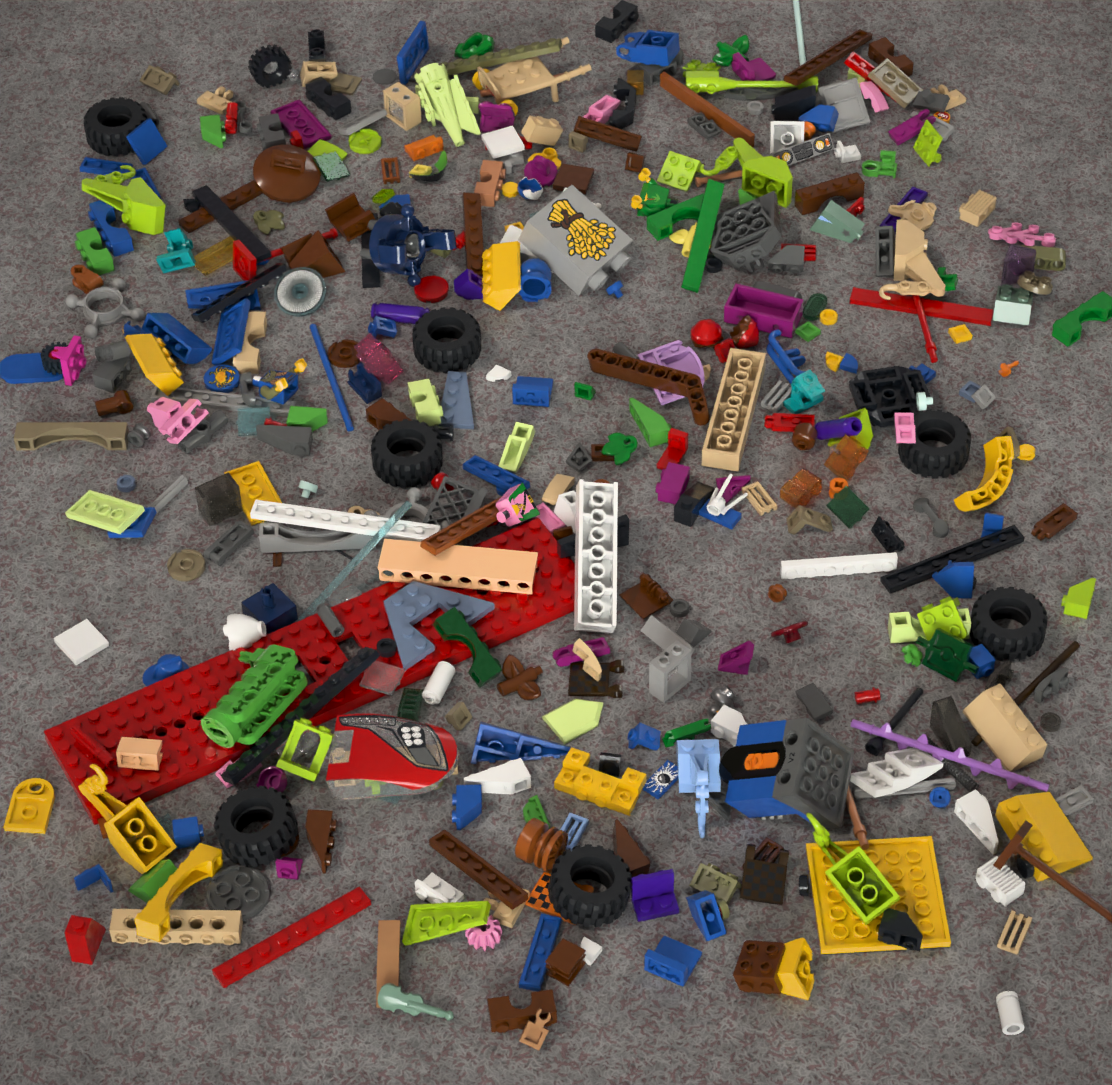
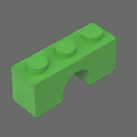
(92, 251)

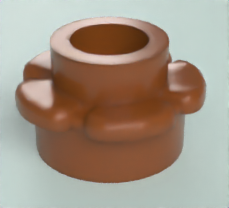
(774, 595)

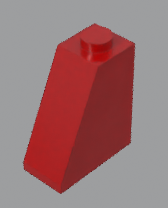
(83, 938)

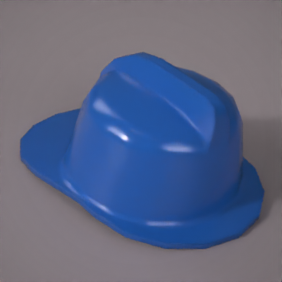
(166, 666)

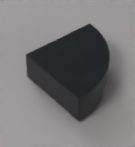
(191, 205)

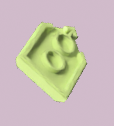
(574, 718)

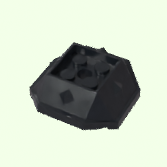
(887, 392)

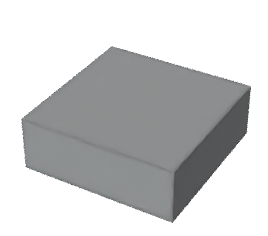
(983, 396)

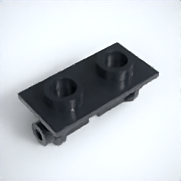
(886, 536)

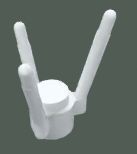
(717, 503)

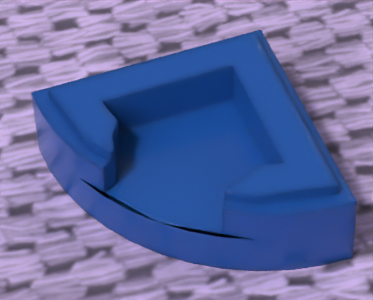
(849, 364)

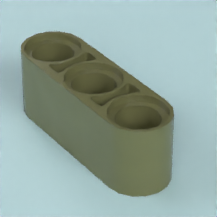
(1049, 258)

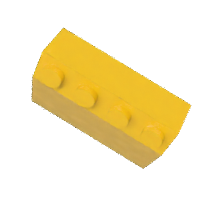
(1050, 837)

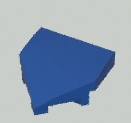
(956, 579)

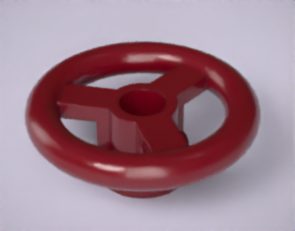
(790, 632)

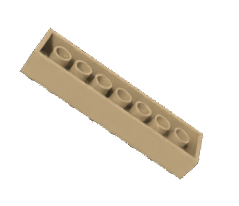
(733, 409)

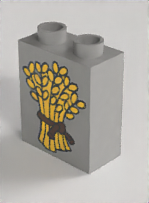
(576, 241)

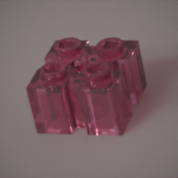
(378, 359)

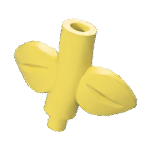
(684, 237)

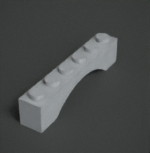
(280, 538)

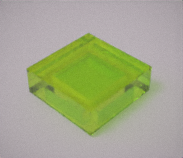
(383, 195)

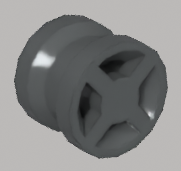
(138, 435)

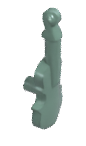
(392, 998)

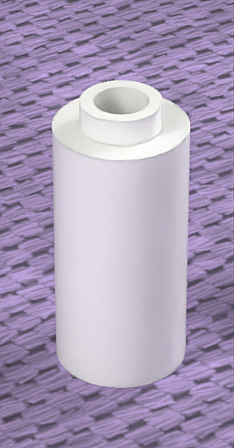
(438, 682)

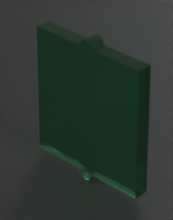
(331, 166)
(847, 507)

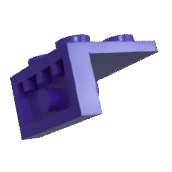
(654, 895)

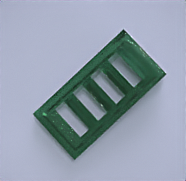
(415, 712)

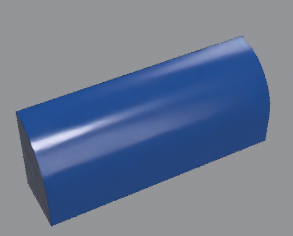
(177, 337)

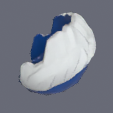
(529, 189)

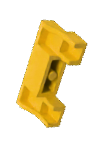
(599, 787)

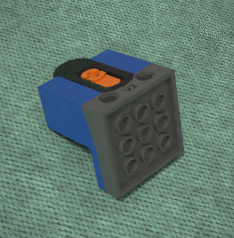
(788, 771)

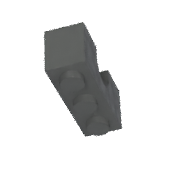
(270, 131)

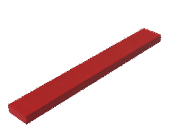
(931, 307)

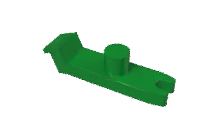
(687, 731)

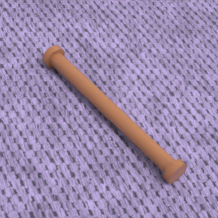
(699, 181)

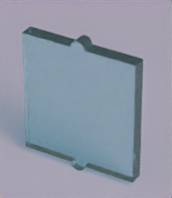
(249, 418)

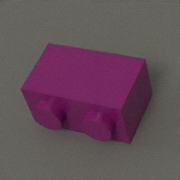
(673, 483)

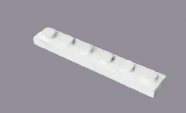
(838, 565)

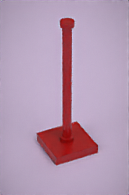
(245, 262)

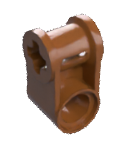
(85, 278)

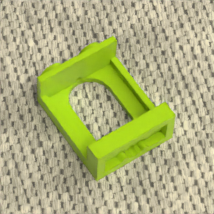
(298, 728)

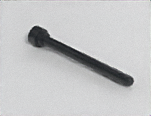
(875, 745)

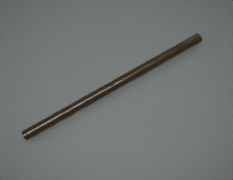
(1031, 687)

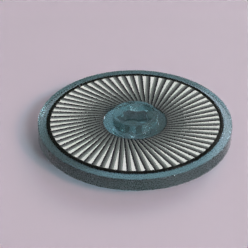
(300, 304)

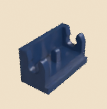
(365, 384)

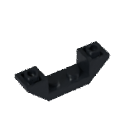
(316, 46)
(625, 93)

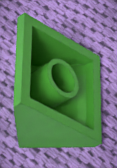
(149, 883)

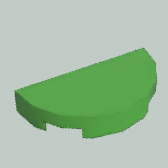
(534, 809)

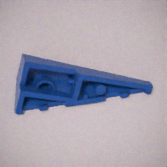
(503, 744)

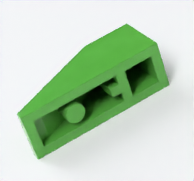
(650, 423)

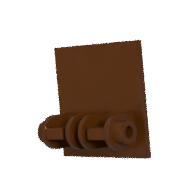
(646, 596)

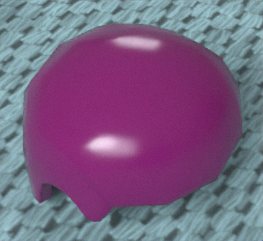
(274, 778)

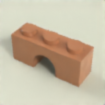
(491, 182)

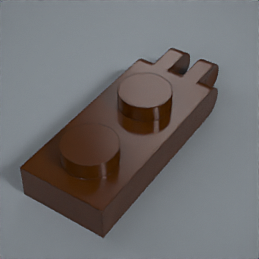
(1054, 522)

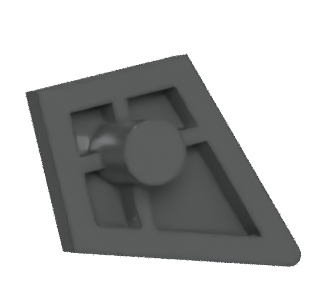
(579, 458)

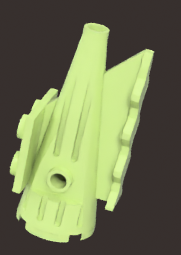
(446, 102)

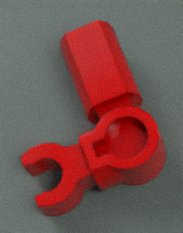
(231, 118)

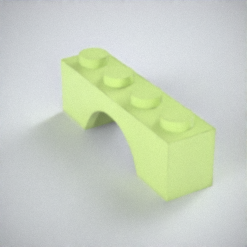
(905, 628)

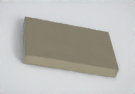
(895, 83)

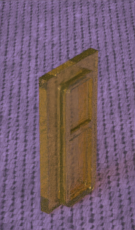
(215, 256)

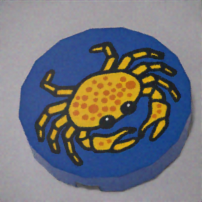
(222, 378)

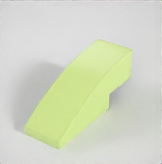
(517, 447)

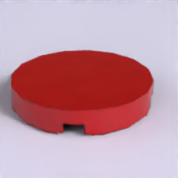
(431, 289)

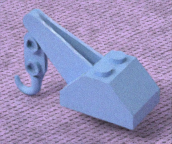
(699, 773)

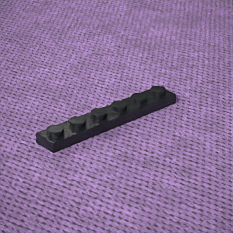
(245, 289)

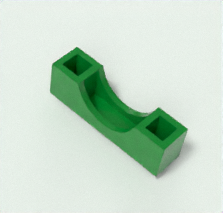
(662, 222)
(1069, 327)

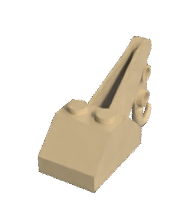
(913, 264)

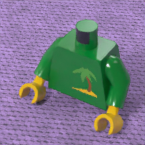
(652, 196)

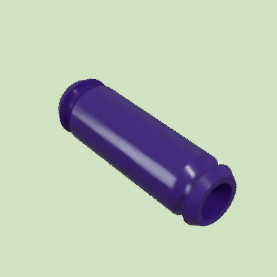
(398, 313)
(838, 428)

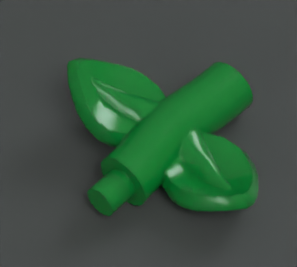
(726, 51)

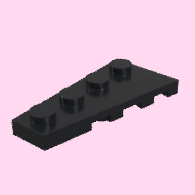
(566, 545)

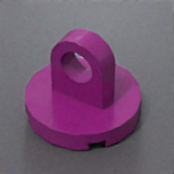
(542, 170)

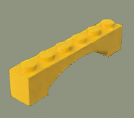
(201, 863)

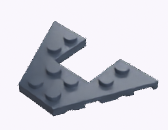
(415, 603)

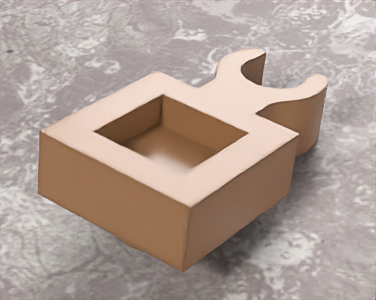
(534, 1032)

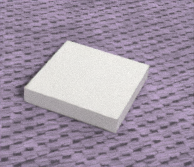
(502, 142)
(81, 642)

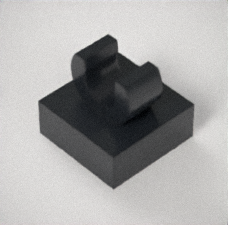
(610, 763)

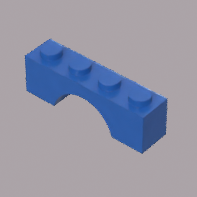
(117, 239)

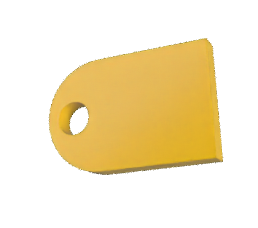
(30, 809)

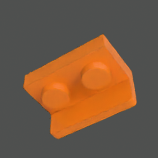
(424, 147)

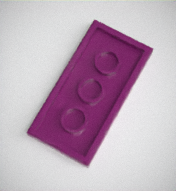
(298, 117)

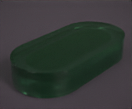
(814, 306)

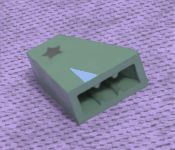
(838, 223)

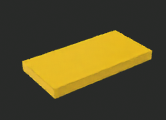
(253, 486)

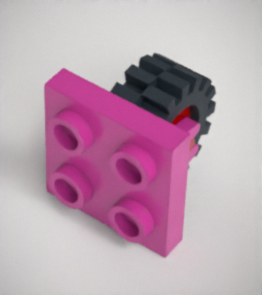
(65, 359)

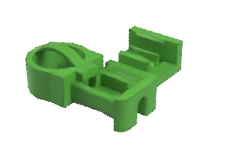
(886, 167)

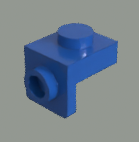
(644, 736)

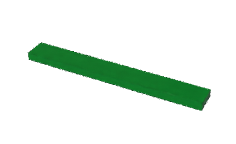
(702, 235)

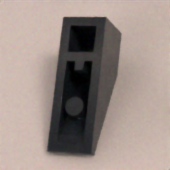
(690, 502)

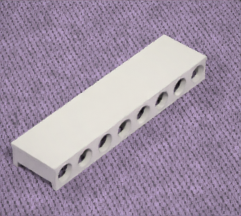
(596, 557)

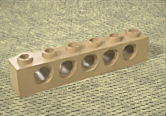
(186, 922)

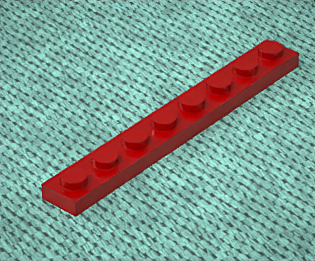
(291, 937)

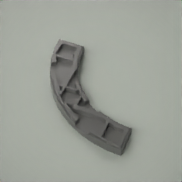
(756, 94)

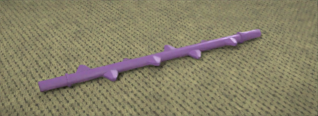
(958, 756)

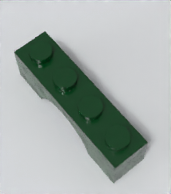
(454, 627)

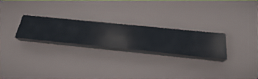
(230, 222)
(965, 553)

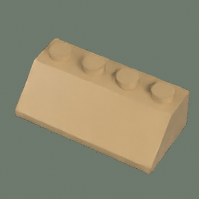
(1005, 728)

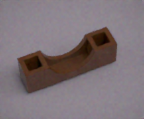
(812, 197)

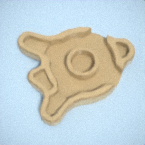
(918, 214)

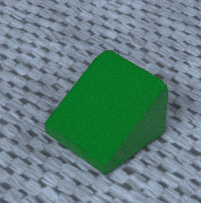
(584, 391)

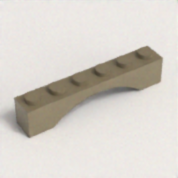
(38, 434)

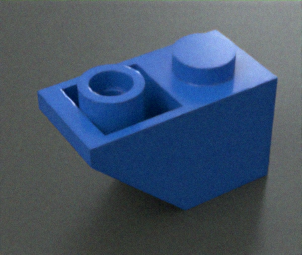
(822, 117)
(468, 804)

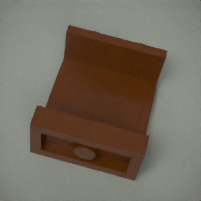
(349, 217)

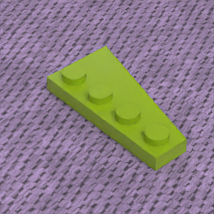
(441, 919)

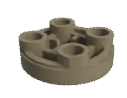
(1035, 284)

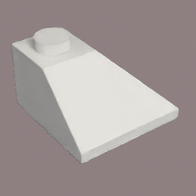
(785, 134)

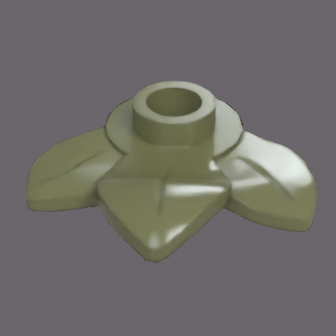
(268, 220)

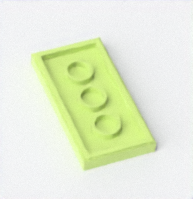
(105, 512)

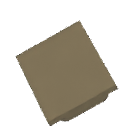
(345, 83)

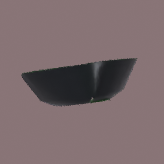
(441, 164)

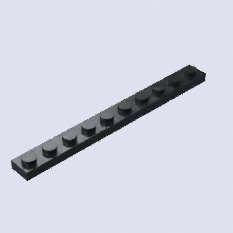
(306, 709)

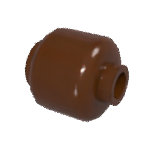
(804, 436)

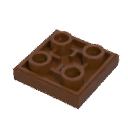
(573, 175)

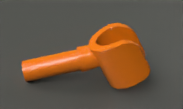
(1006, 369)

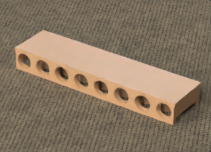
(459, 562)

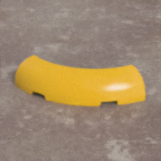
(996, 476)

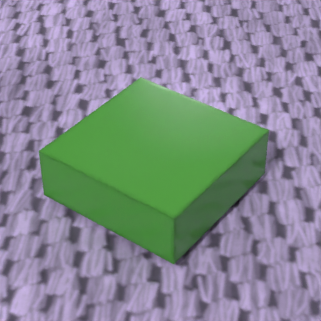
(808, 331)

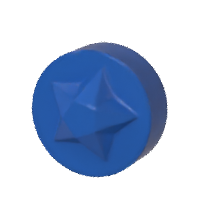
(940, 797)

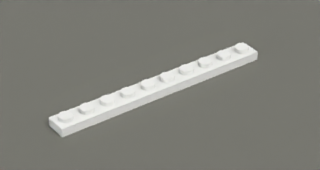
(340, 521)

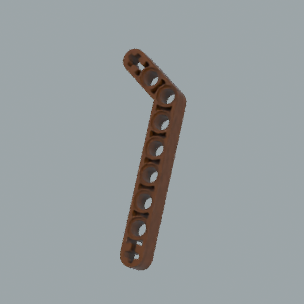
(653, 376)

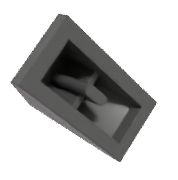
(692, 631)

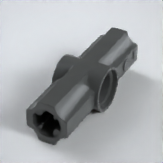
(203, 431)

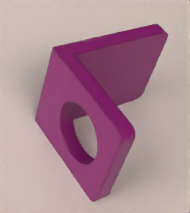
(289, 867)

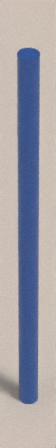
(331, 377)

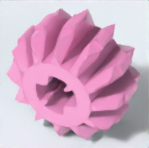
(485, 934)

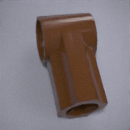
(120, 402)

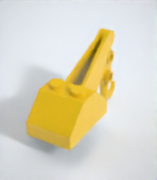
(132, 829)

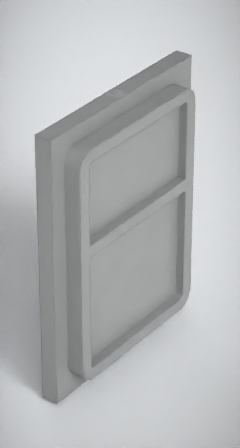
(848, 101)

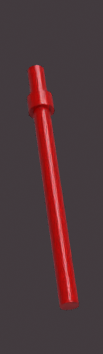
(930, 346)

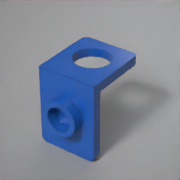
(992, 523)
(92, 875)

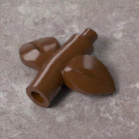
(519, 679)

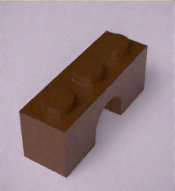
(883, 49)
(506, 1017)

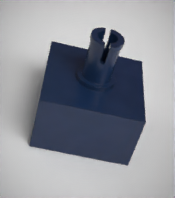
(271, 607)

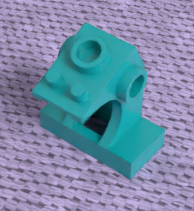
(178, 246)
(804, 386)

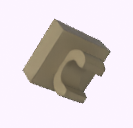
(577, 141)
(458, 716)

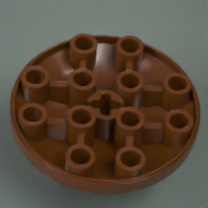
(286, 173)

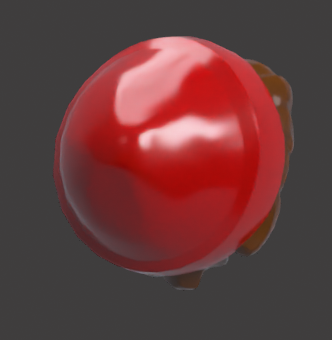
(706, 333)
(745, 333)

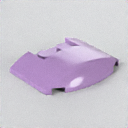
(676, 357)

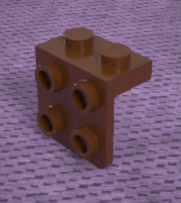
(759, 966)

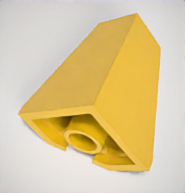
(795, 969)

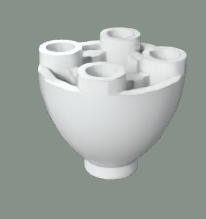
(243, 630)

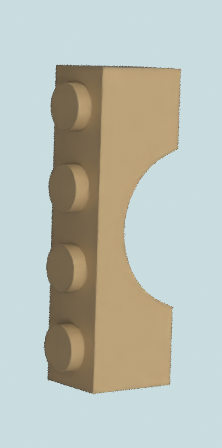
(249, 357)

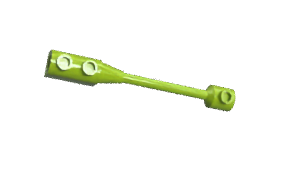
(711, 82)

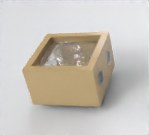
(402, 106)

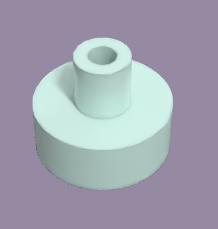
(922, 401)
(307, 488)

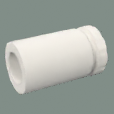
(1010, 1012)

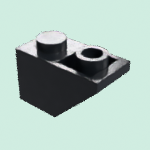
(899, 930)

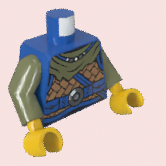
(279, 385)

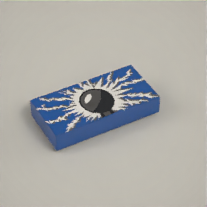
(661, 780)

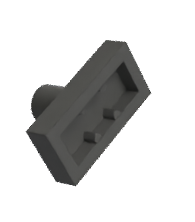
(932, 101)

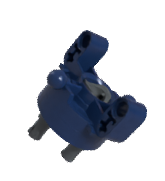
(401, 242)

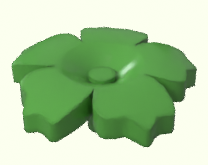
(912, 654)

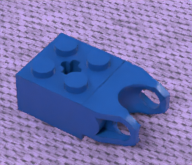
(650, 47)

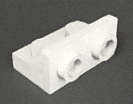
(437, 890)

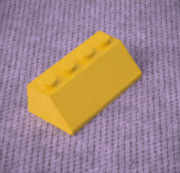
(501, 273)
(155, 361)

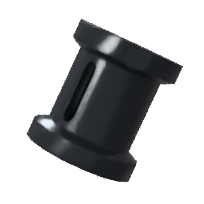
(445, 432)

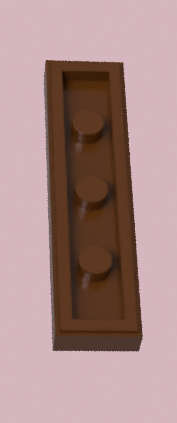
(607, 133)

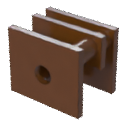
(565, 962)

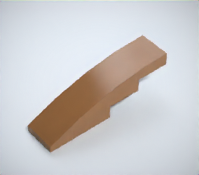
(388, 954)

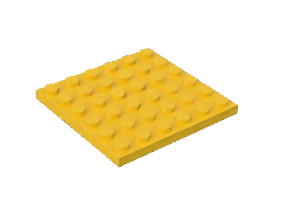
(911, 871)

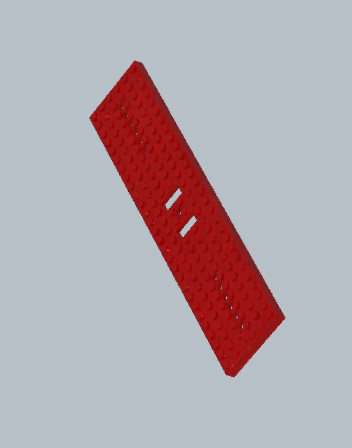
(195, 691)

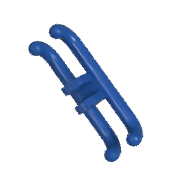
(787, 359)

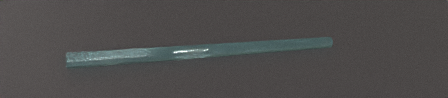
(356, 560)

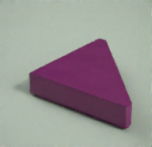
(734, 486)

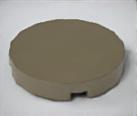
(186, 565)

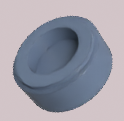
(126, 483)

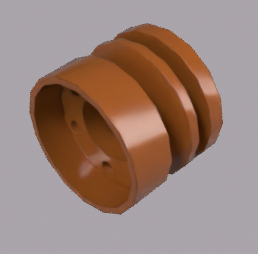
(540, 844)

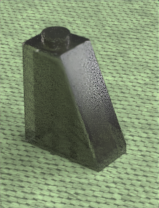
(948, 726)

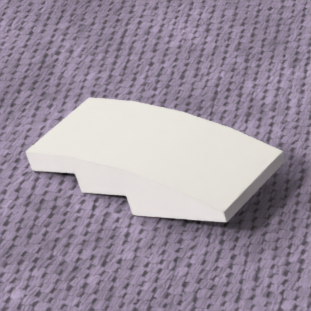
(896, 772)

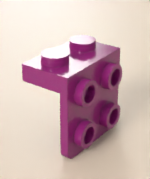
(752, 70)
(495, 116)

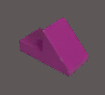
(737, 659)

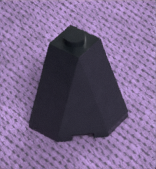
(794, 104)

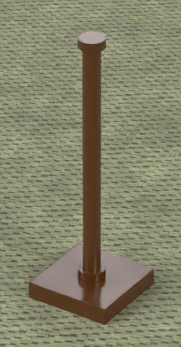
(1016, 847)

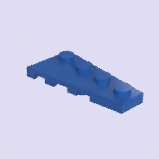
(203, 296)

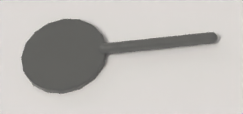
(386, 76)

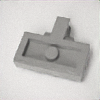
(509, 160)

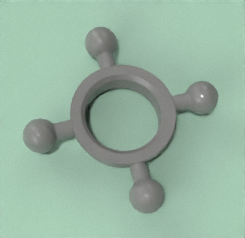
(104, 318)
(414, 495)

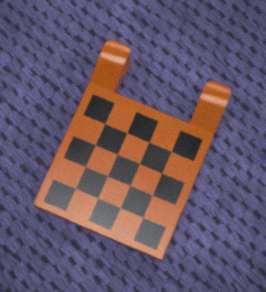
(540, 899)

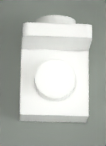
(847, 153)

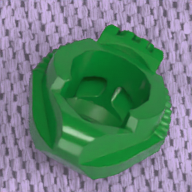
(475, 45)

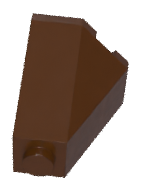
(318, 256)

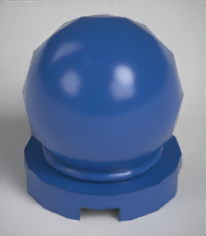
(535, 280)

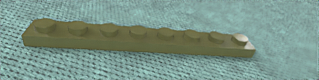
(503, 56)

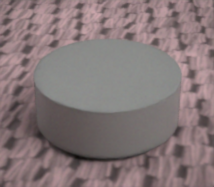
(755, 108)

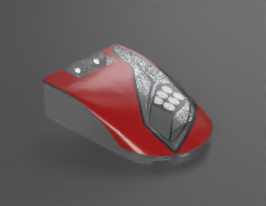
(388, 757)

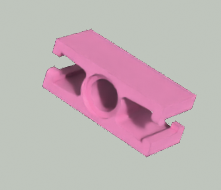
(191, 421)

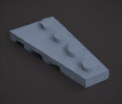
(456, 402)

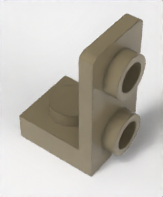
(803, 516)

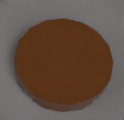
(347, 357)

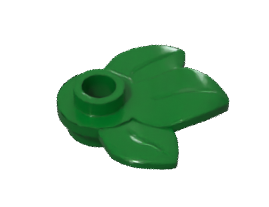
(618, 448)

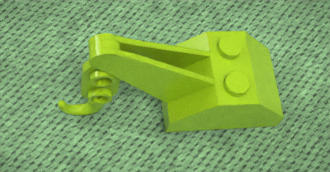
(759, 173)
(138, 202)
(855, 877)

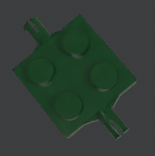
(947, 654)

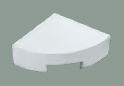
(498, 373)
(592, 950)

